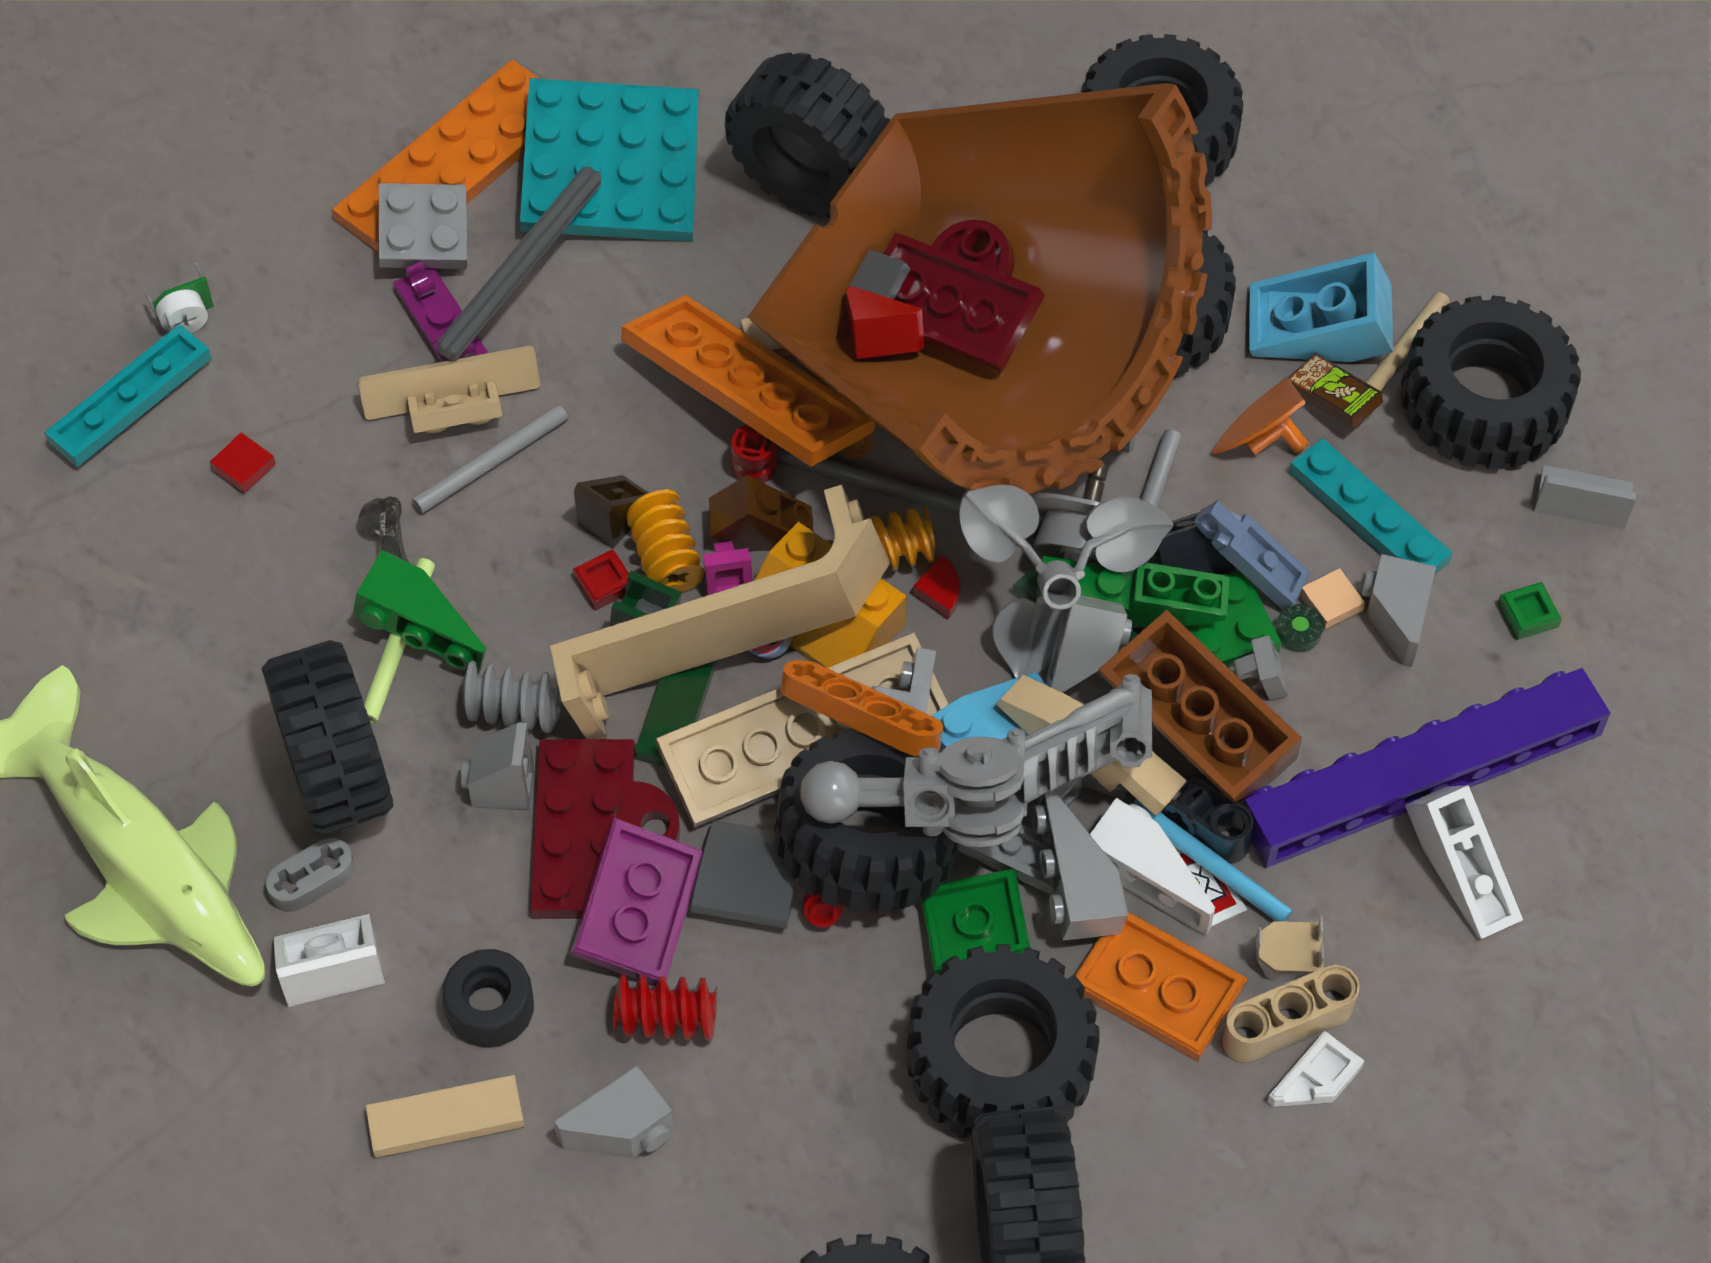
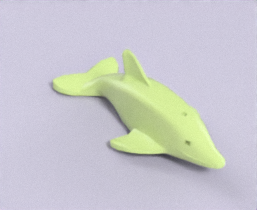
(158, 879)

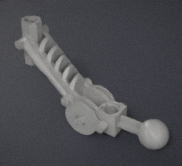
(988, 780)

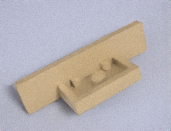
(450, 390)

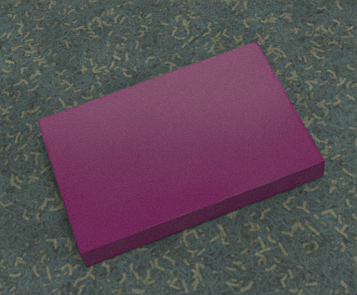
(637, 902)

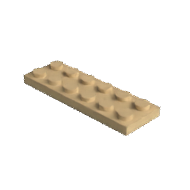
(747, 748)

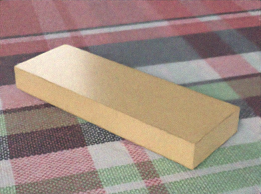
(444, 1116)

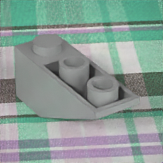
(1083, 878)

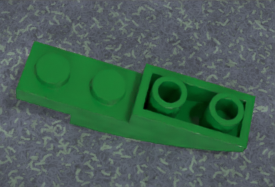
(1154, 588)

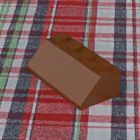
(1206, 709)

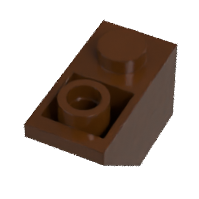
(755, 515)

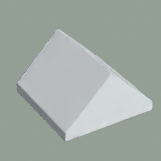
(327, 960)

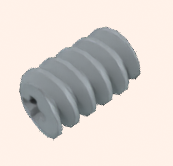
(511, 698)

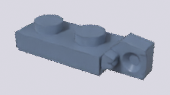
(1254, 553)

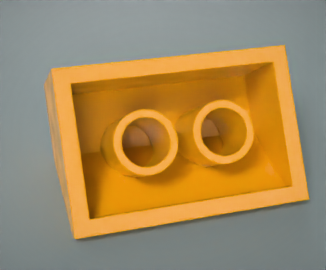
(874, 625)

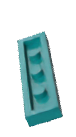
(128, 395)
(1366, 507)

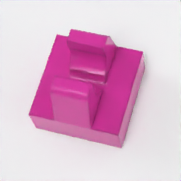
(726, 567)

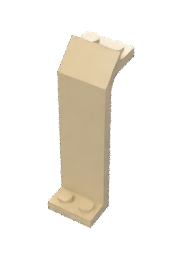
(723, 621)

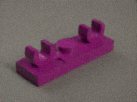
(432, 307)

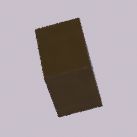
(604, 506)

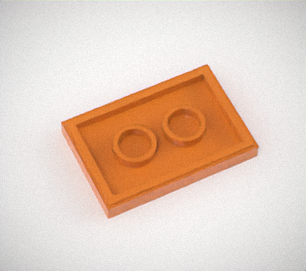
(1161, 985)

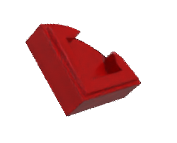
(939, 587)

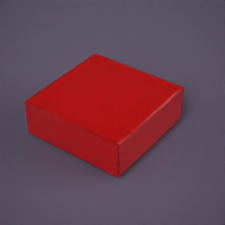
(242, 462)
(602, 579)

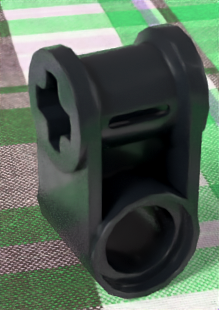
(1206, 813)

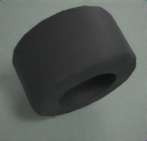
(484, 969)

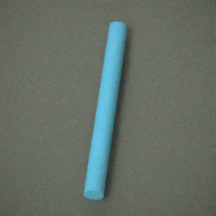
(1221, 868)

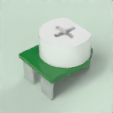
(183, 305)

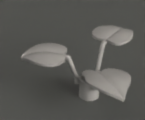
(999, 520)

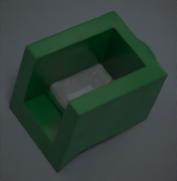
(643, 598)

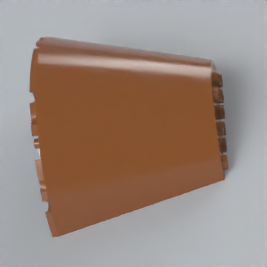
(1099, 217)

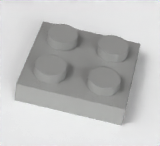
(422, 225)

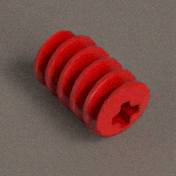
(665, 1008)

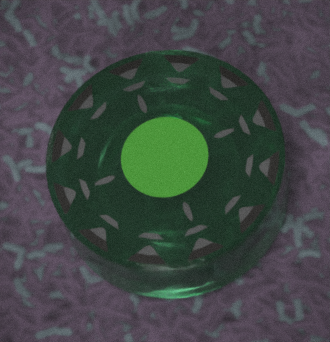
(1299, 627)

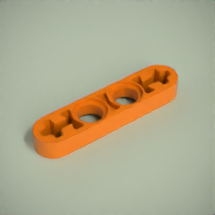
(860, 707)

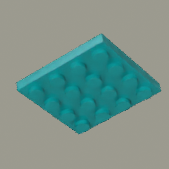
(631, 135)

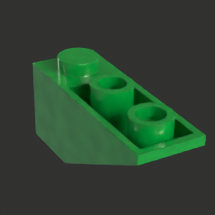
(412, 607)

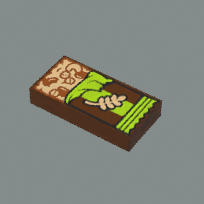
(1335, 391)

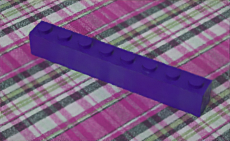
(1456, 752)

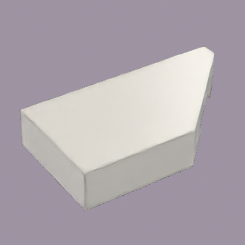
(1318, 1075)

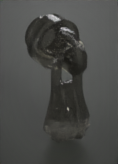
(380, 518)

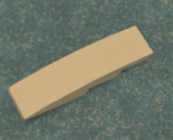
(1038, 705)

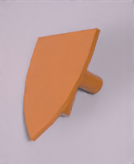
(1266, 422)

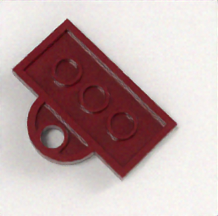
(967, 296)
(578, 795)

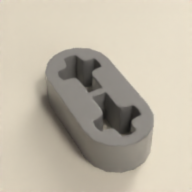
(310, 874)

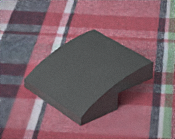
(743, 877)

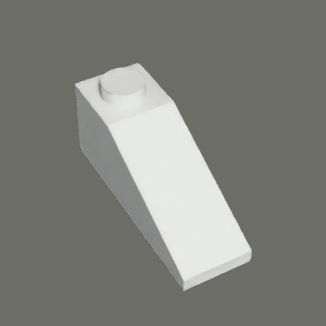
(1465, 858)
(1152, 865)

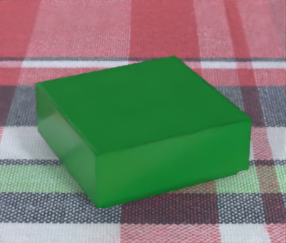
(1529, 610)

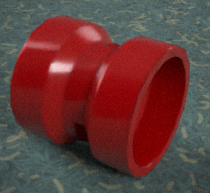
(753, 454)

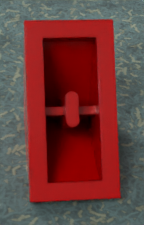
(882, 324)

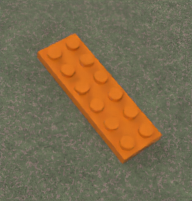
(462, 148)
(748, 380)

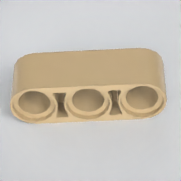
(1302, 995)

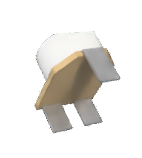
(1290, 949)

